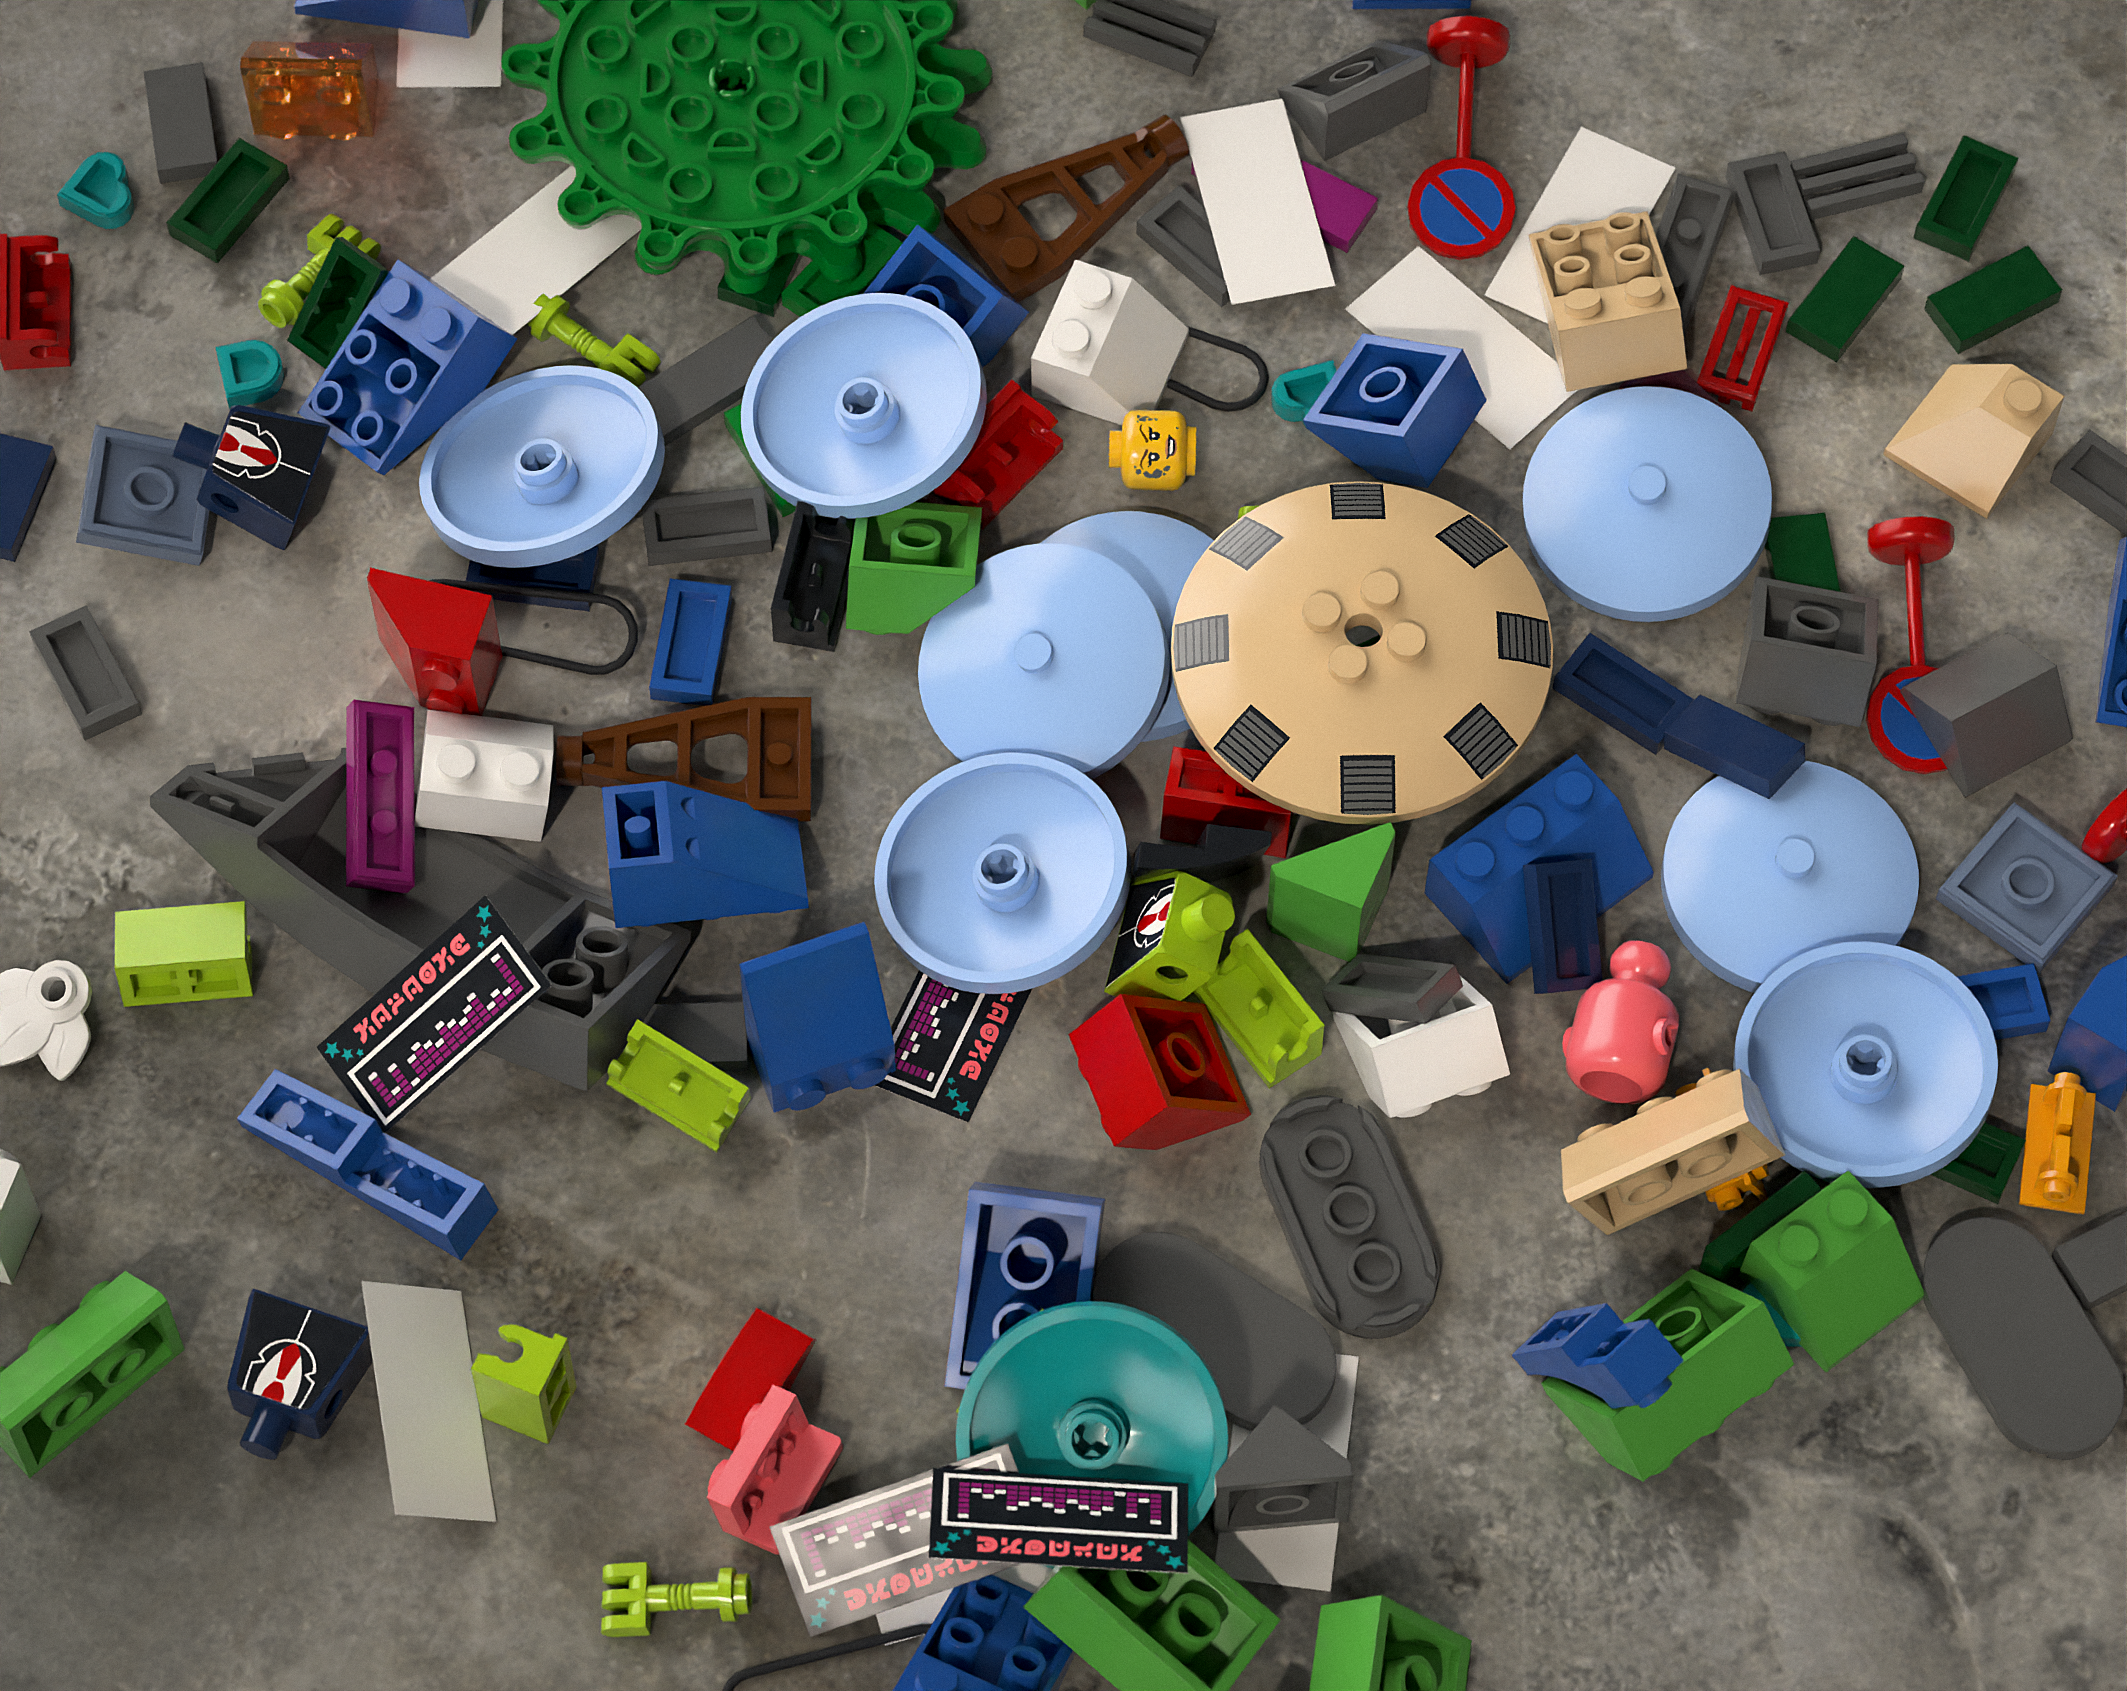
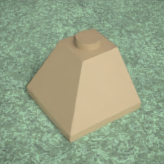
(1977, 432)

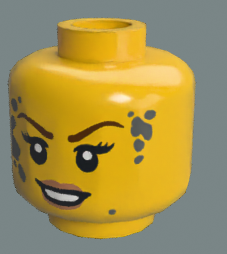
(1153, 450)

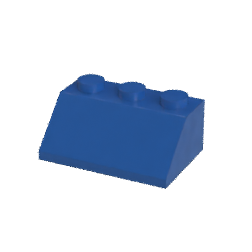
(1555, 820)

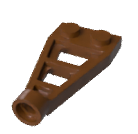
(1009, 247)
(777, 755)

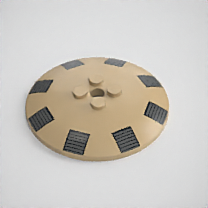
(1348, 725)

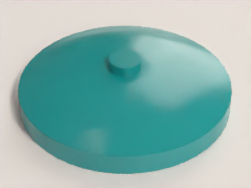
(1099, 1398)

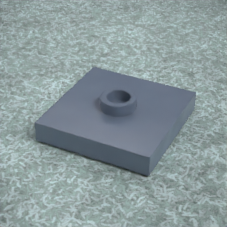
(142, 498)
(2026, 887)

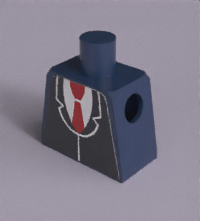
(255, 468)
(293, 1370)

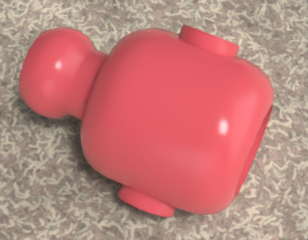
(1624, 1029)

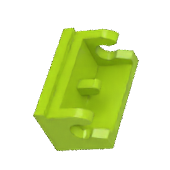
(183, 954)
(1262, 1011)
(678, 1086)
(530, 1391)

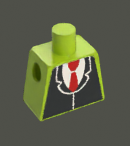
(1169, 937)

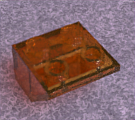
(311, 89)

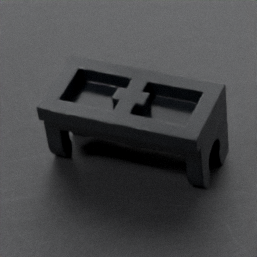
(812, 581)

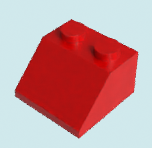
(438, 640)
(1157, 1072)

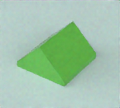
(1332, 892)

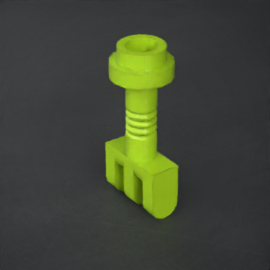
(283, 301)
(555, 322)
(729, 1594)

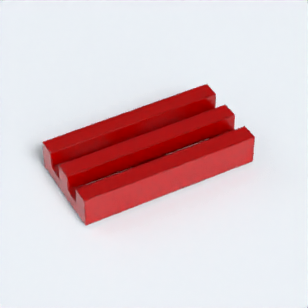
(1728, 387)

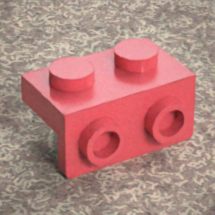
(771, 1470)

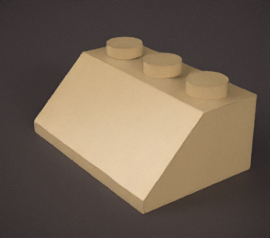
(1669, 1151)

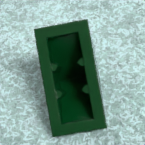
(336, 301)

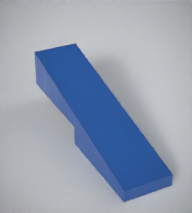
(369, 1164)

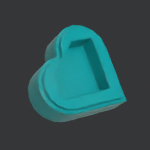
(99, 191)
(1299, 389)

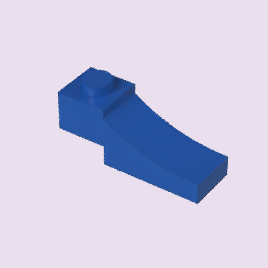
(1603, 1355)

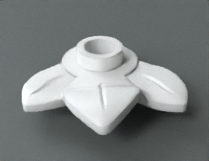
(36, 1025)

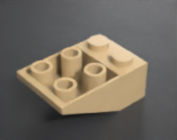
(1608, 301)

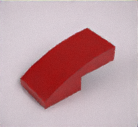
(760, 1356)

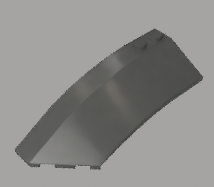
(283, 848)

